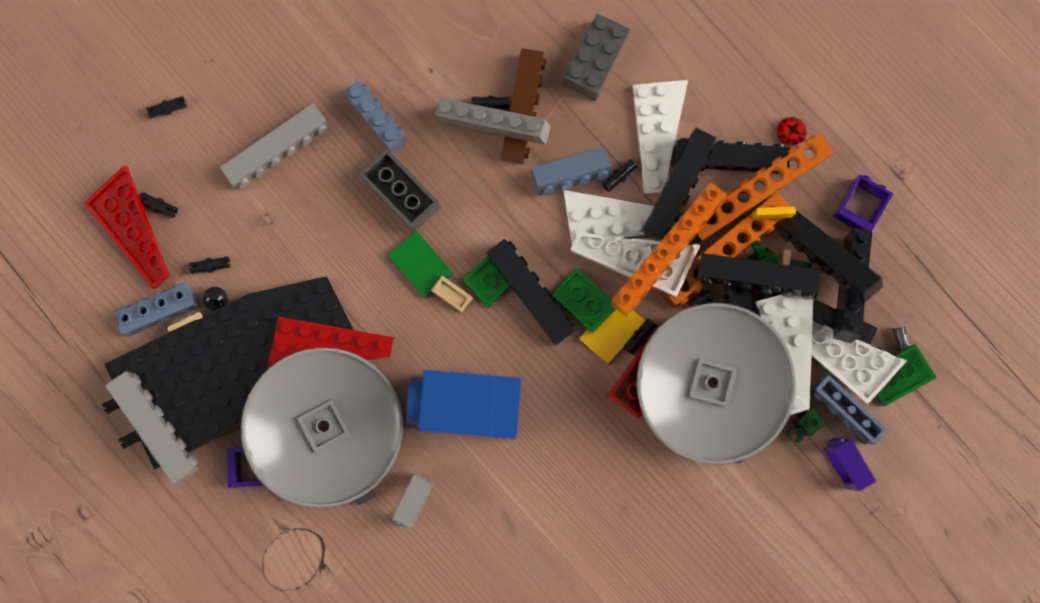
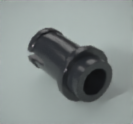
(703, 298)

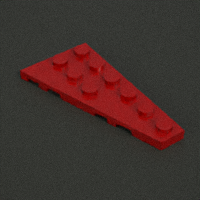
(125, 220)
(297, 335)

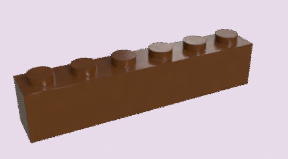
(524, 100)

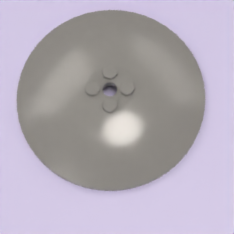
(751, 390)
(314, 464)

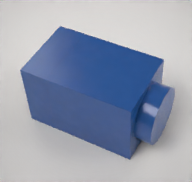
(464, 403)

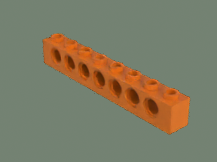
(821, 152)
(730, 240)
(668, 250)

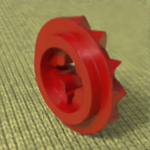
(783, 131)

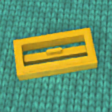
(774, 212)

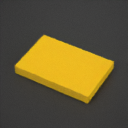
(612, 335)

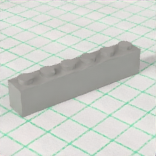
(493, 121)
(275, 146)
(152, 427)

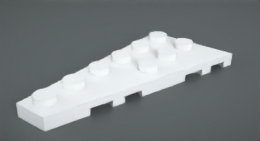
(657, 121)
(605, 216)
(628, 255)
(793, 321)
(855, 365)

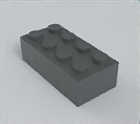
(596, 56)
(400, 190)

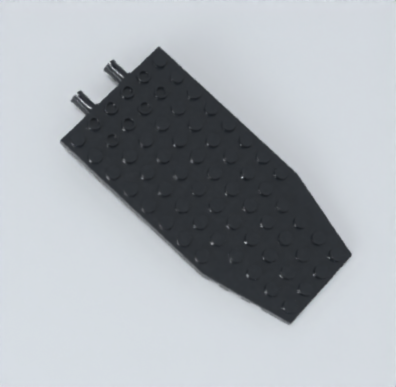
(212, 363)

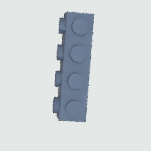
(374, 116)
(571, 171)
(156, 310)
(847, 409)

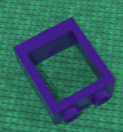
(853, 220)
(849, 464)
(234, 469)

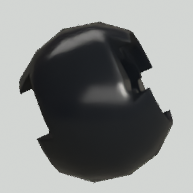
(214, 298)

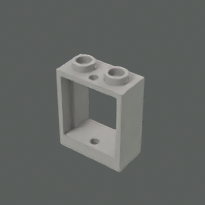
(413, 501)

